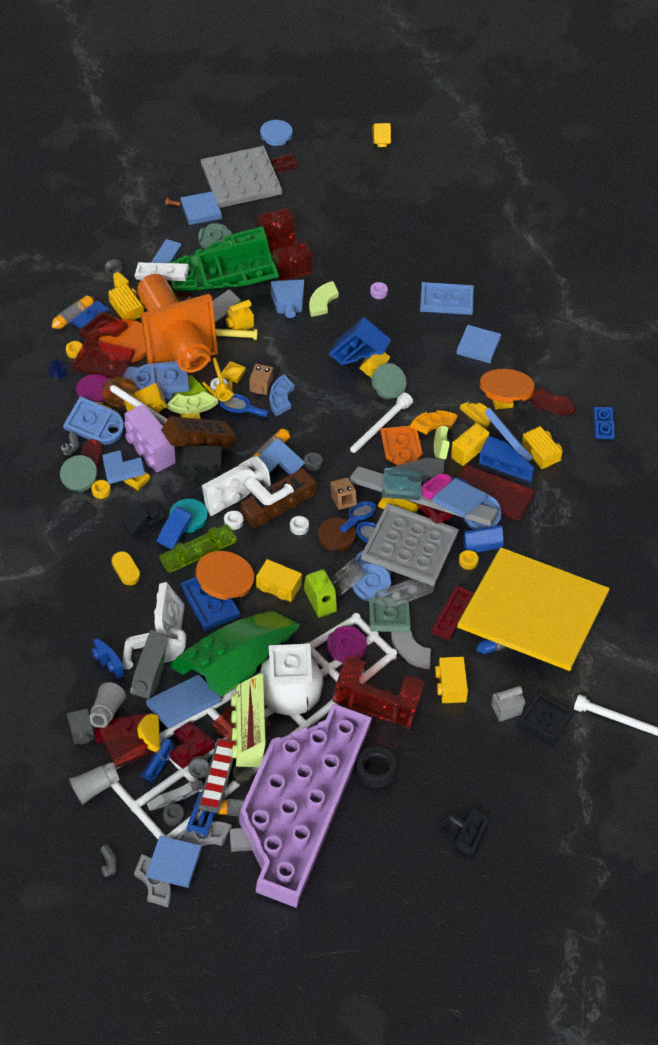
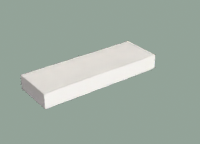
(170, 271)

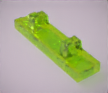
(197, 548)

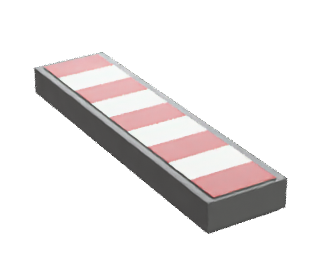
(217, 777)

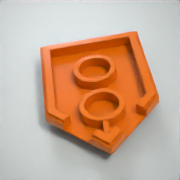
(401, 444)

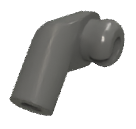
(74, 444)
(110, 857)

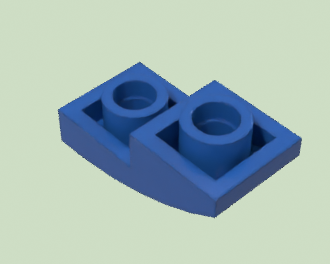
(603, 422)
(174, 527)
(107, 657)

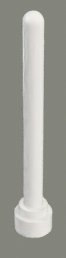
(133, 401)
(403, 402)
(584, 704)

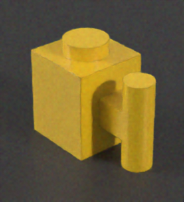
(240, 316)
(372, 363)

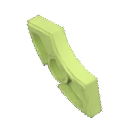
(321, 299)
(192, 404)
(441, 444)

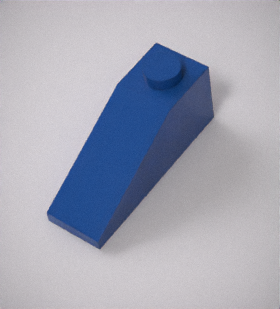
(504, 458)

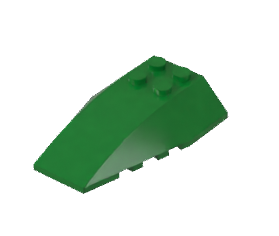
(229, 264)
(235, 650)

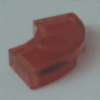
(552, 403)

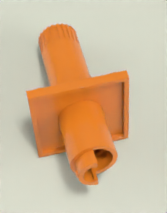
(175, 328)

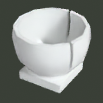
(291, 679)

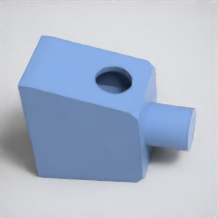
(288, 296)

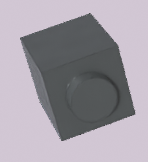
(80, 726)

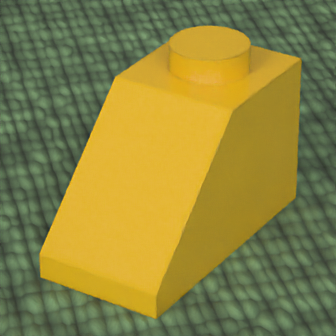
(381, 134)

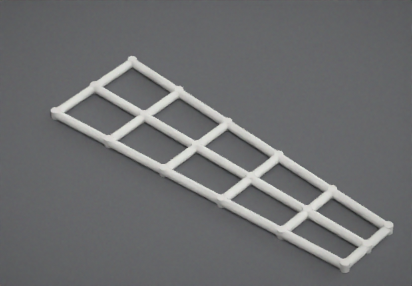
(327, 668)

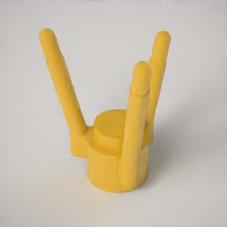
(222, 391)

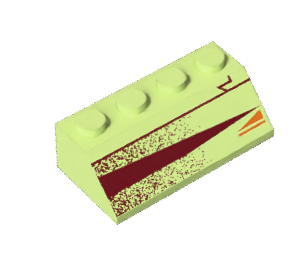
(249, 722)

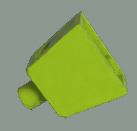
(317, 587)

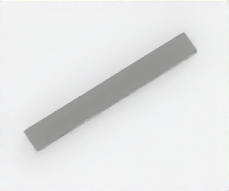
(374, 480)

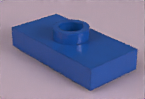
(90, 313)

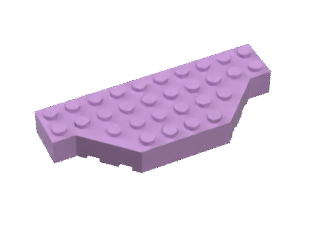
(297, 799)

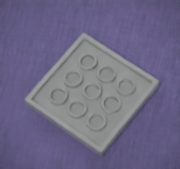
(241, 176)
(410, 544)

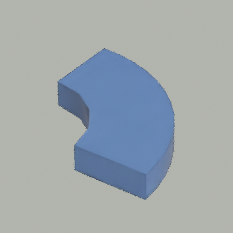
(279, 395)

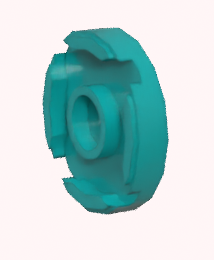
(195, 507)

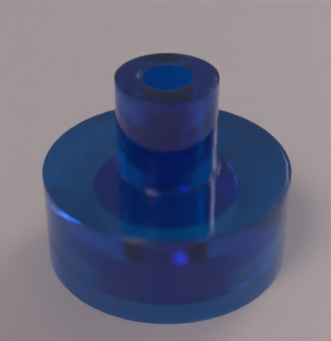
(57, 368)

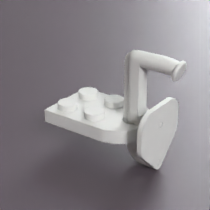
(240, 482)
(168, 621)

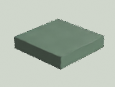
(389, 620)

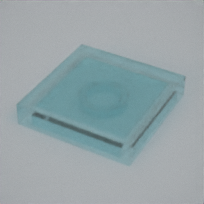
(401, 484)

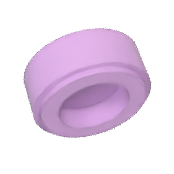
(379, 290)

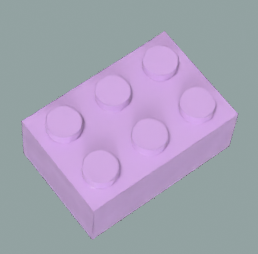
(149, 441)

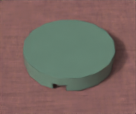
(212, 233)
(389, 381)
(78, 473)

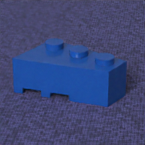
(359, 342)

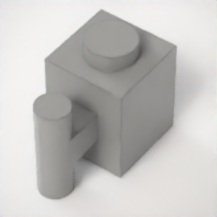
(508, 703)

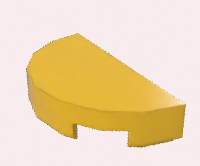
(477, 413)
(149, 731)

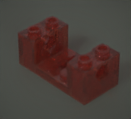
(289, 255)
(373, 701)

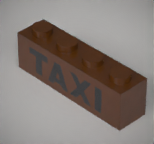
(198, 432)
(259, 514)

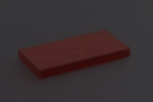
(510, 496)

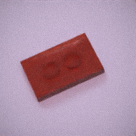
(103, 359)

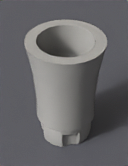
(108, 700)
(93, 782)

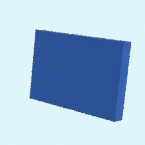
(208, 609)

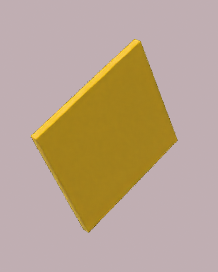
(534, 608)

